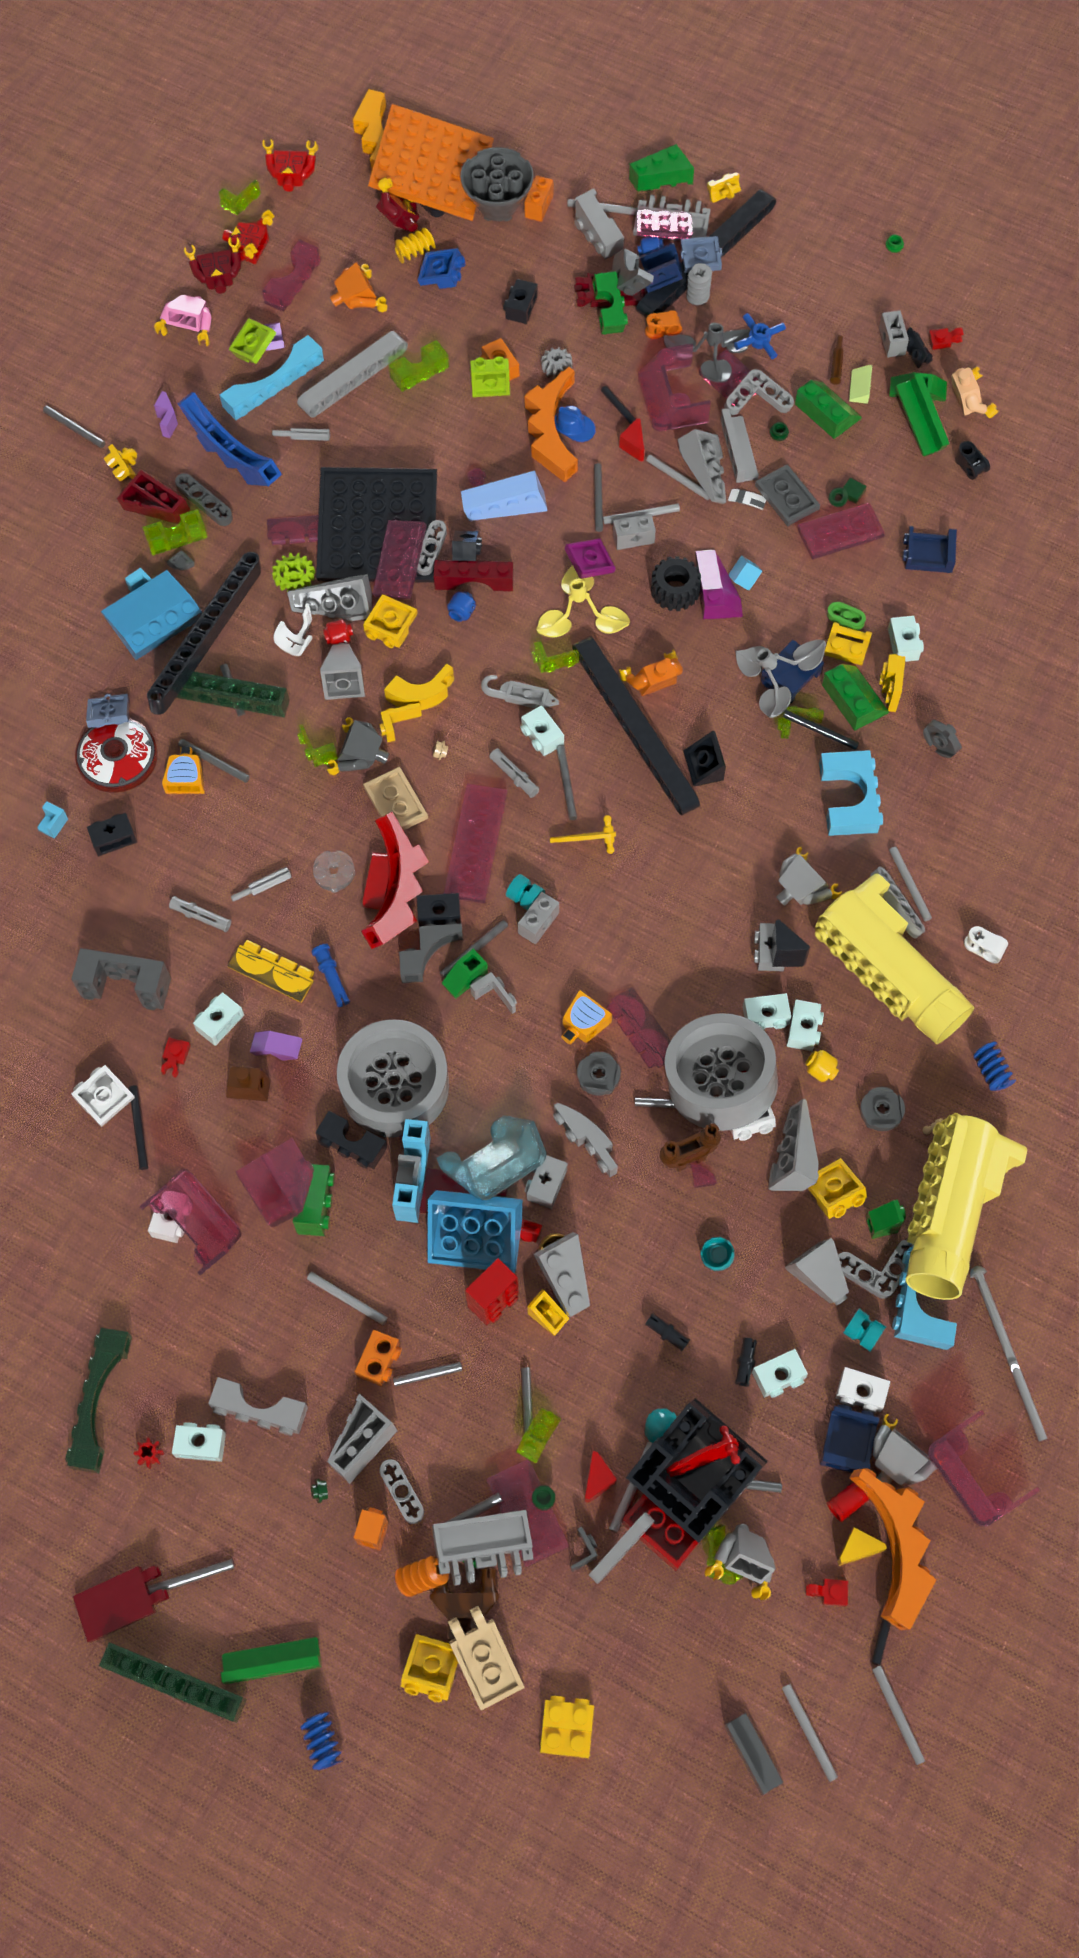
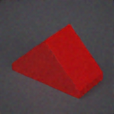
(632, 440)
(599, 1478)

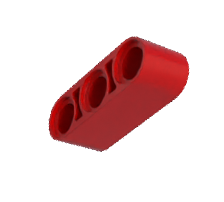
(376, 881)

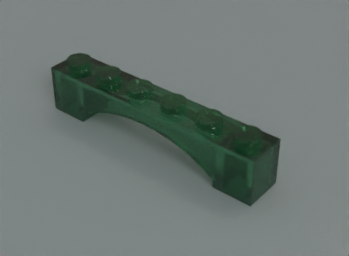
(110, 1350)

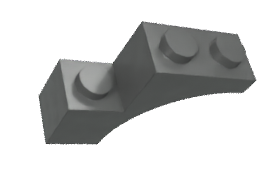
(630, 276)
(431, 939)

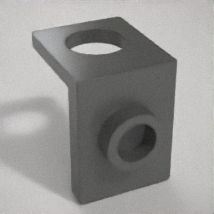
(590, 1544)

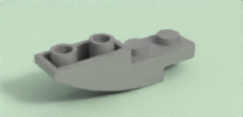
(582, 1131)

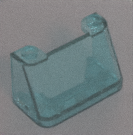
(510, 1156)

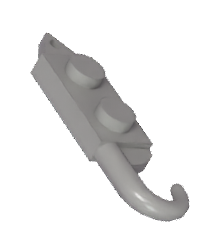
(520, 693)

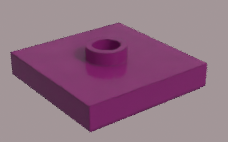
(590, 558)

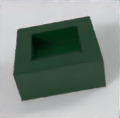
(855, 490)

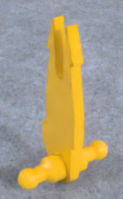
(608, 834)

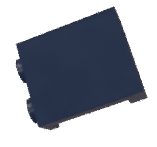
(663, 265)
(930, 551)
(788, 674)
(849, 1439)

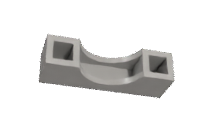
(285, 1415)

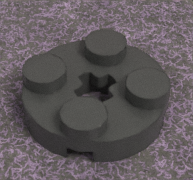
(943, 738)
(603, 1085)
(876, 1120)

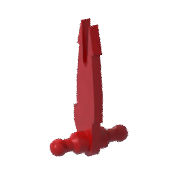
(721, 1450)

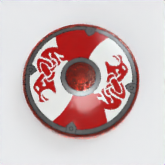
(116, 756)

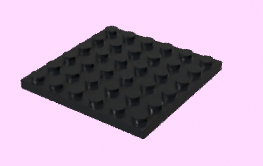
(357, 512)

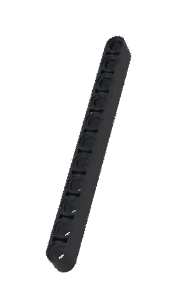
(728, 236)
(203, 633)
(636, 726)

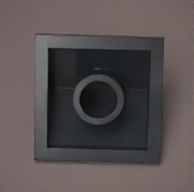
(705, 760)
(787, 947)

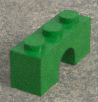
(611, 319)

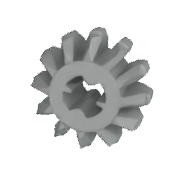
(556, 361)

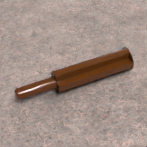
(837, 362)

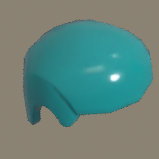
(717, 1254)
(657, 1423)

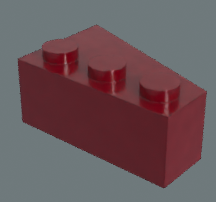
(152, 499)

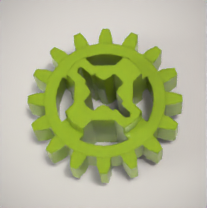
(293, 572)

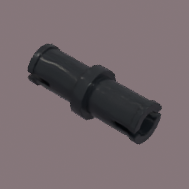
(667, 1332)
(746, 1362)

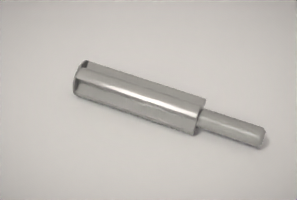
(304, 434)
(264, 883)

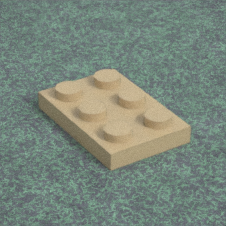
(394, 794)

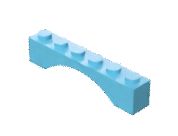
(244, 397)

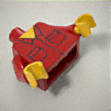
(290, 167)
(252, 237)

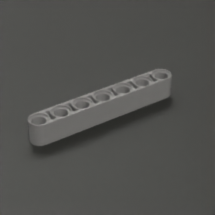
(352, 374)

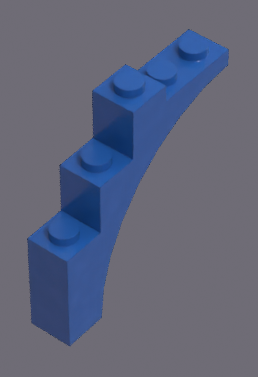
(214, 438)

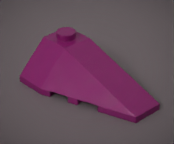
(717, 591)

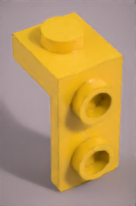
(395, 715)

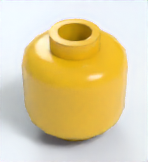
(822, 1066)

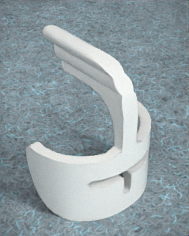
(283, 632)

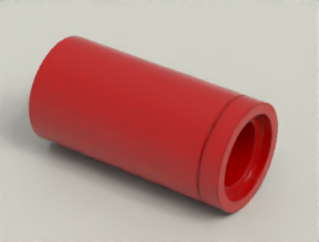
(847, 1501)

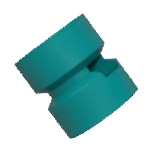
(522, 891)
(864, 1330)

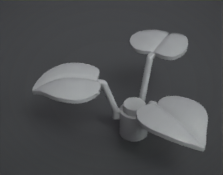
(750, 661)

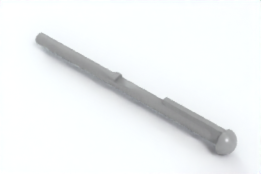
(978, 1272)

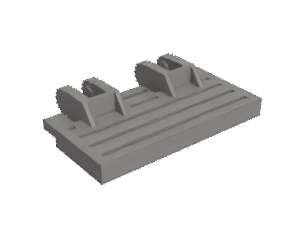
(699, 221)
(485, 1541)

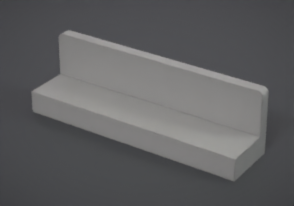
(738, 447)

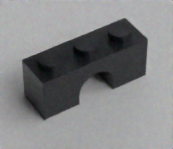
(365, 1151)

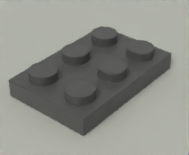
(787, 495)

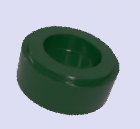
(543, 1498)

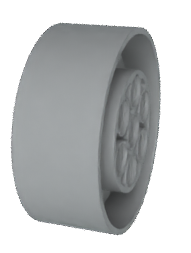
(710, 1042)
(390, 1044)

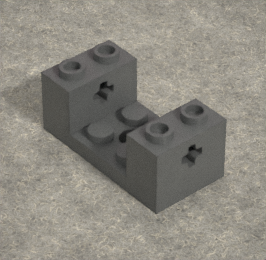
(149, 975)

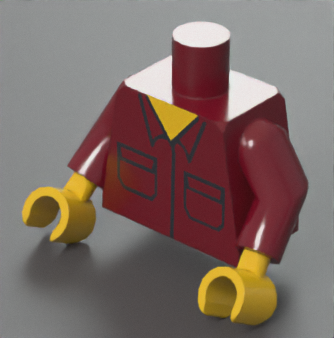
(397, 209)
(216, 268)

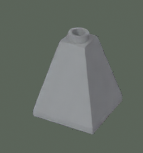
(342, 674)
(821, 1271)

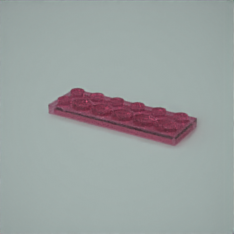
(476, 842)

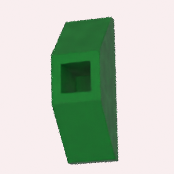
(936, 386)

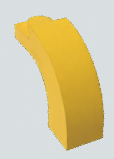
(428, 694)

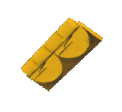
(267, 971)

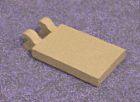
(484, 1660)

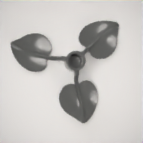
(713, 370)

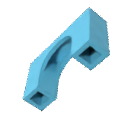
(857, 768)
(408, 1197)
(914, 1323)

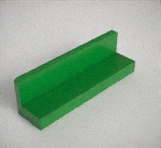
(922, 415)
(271, 1660)

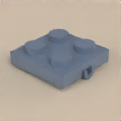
(701, 250)
(107, 712)

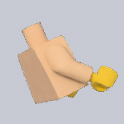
(968, 392)

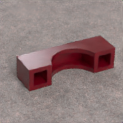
(495, 574)

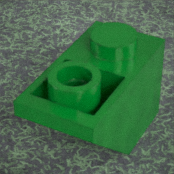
(464, 973)
(885, 1219)

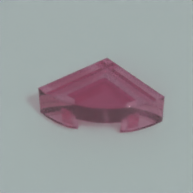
(702, 1176)

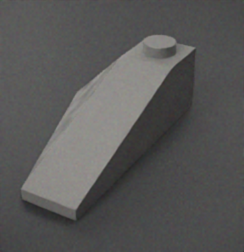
(703, 456)
(341, 598)
(798, 1156)

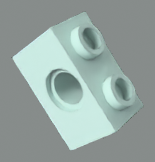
(905, 628)
(537, 721)
(775, 1004)
(805, 1013)
(216, 1030)
(788, 1363)
(210, 1450)

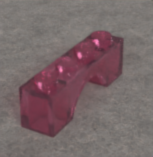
(281, 291)

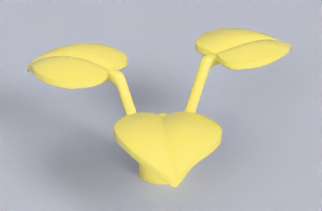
(556, 624)

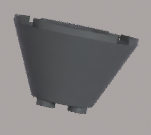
(497, 182)

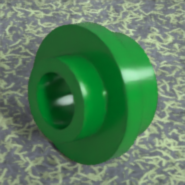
(894, 243)

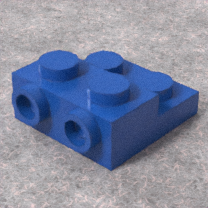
(441, 268)

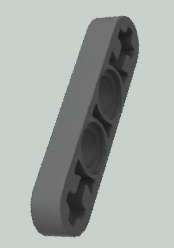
(205, 498)

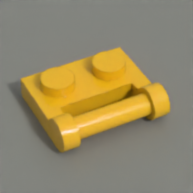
(847, 649)

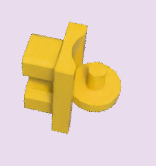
(723, 188)
(124, 460)

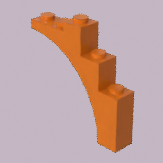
(547, 446)
(910, 1580)

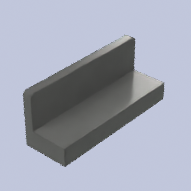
(753, 1754)

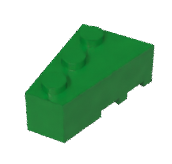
(661, 169)
(314, 1215)

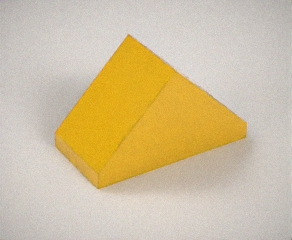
(547, 1312)
(859, 1546)

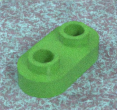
(846, 615)

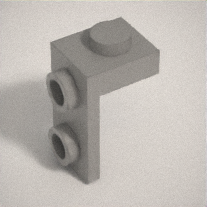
(484, 984)

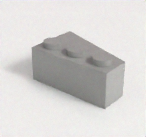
(597, 226)
(565, 1273)
(361, 1439)

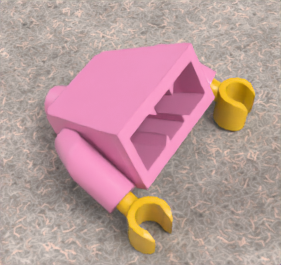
(186, 313)

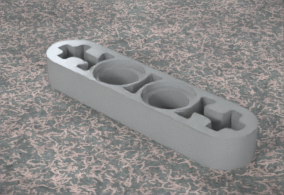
(899, 903)
(621, 1547)

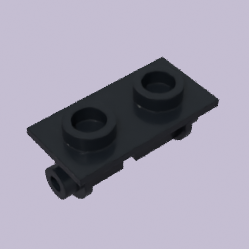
(916, 349)

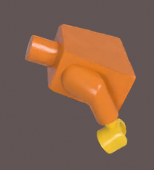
(356, 289)
(654, 676)

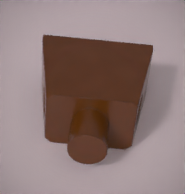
(245, 1084)

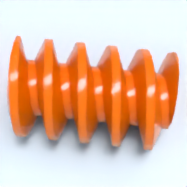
(419, 1577)

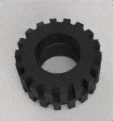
(680, 571)

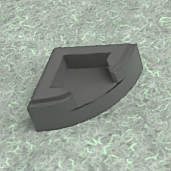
(180, 561)

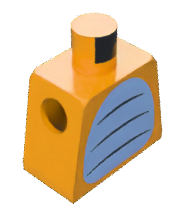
(183, 773)
(584, 1019)

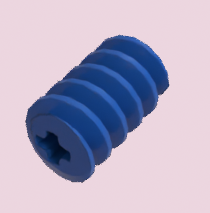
(992, 1067)
(320, 1741)

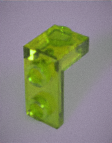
(238, 203)
(550, 664)
(812, 714)
(319, 755)
(538, 1434)
(715, 1538)

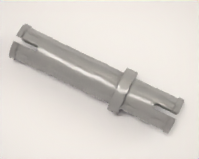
(520, 778)
(179, 904)

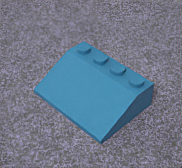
(152, 614)
(473, 1230)

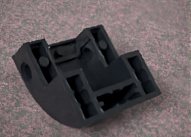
(701, 1494)

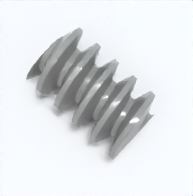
(699, 284)

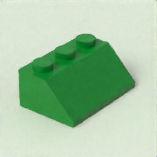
(826, 408)
(853, 695)

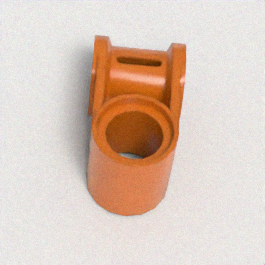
(664, 323)

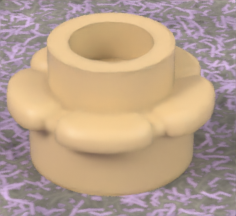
(440, 750)

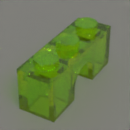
(409, 374)
(187, 531)

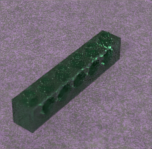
(236, 694)
(173, 1682)

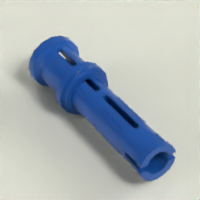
(327, 966)

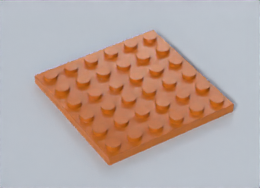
(426, 160)

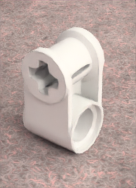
(987, 945)

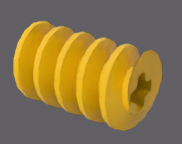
(414, 243)

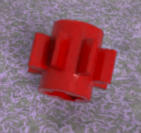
(153, 1448)

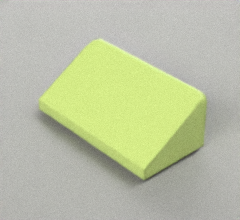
(860, 384)

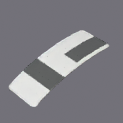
(747, 498)

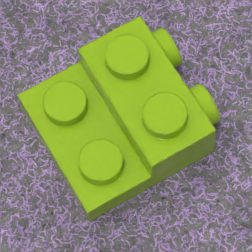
(252, 341)
(490, 377)

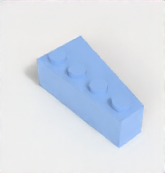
(505, 498)

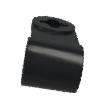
(971, 460)

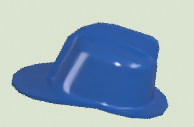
(574, 424)

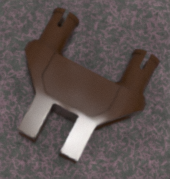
(691, 1149)
(460, 1604)

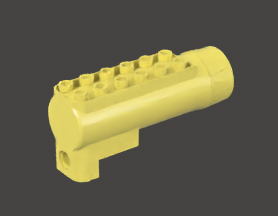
(871, 944)
(960, 1176)

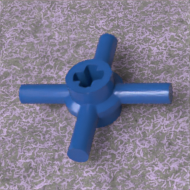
(759, 336)

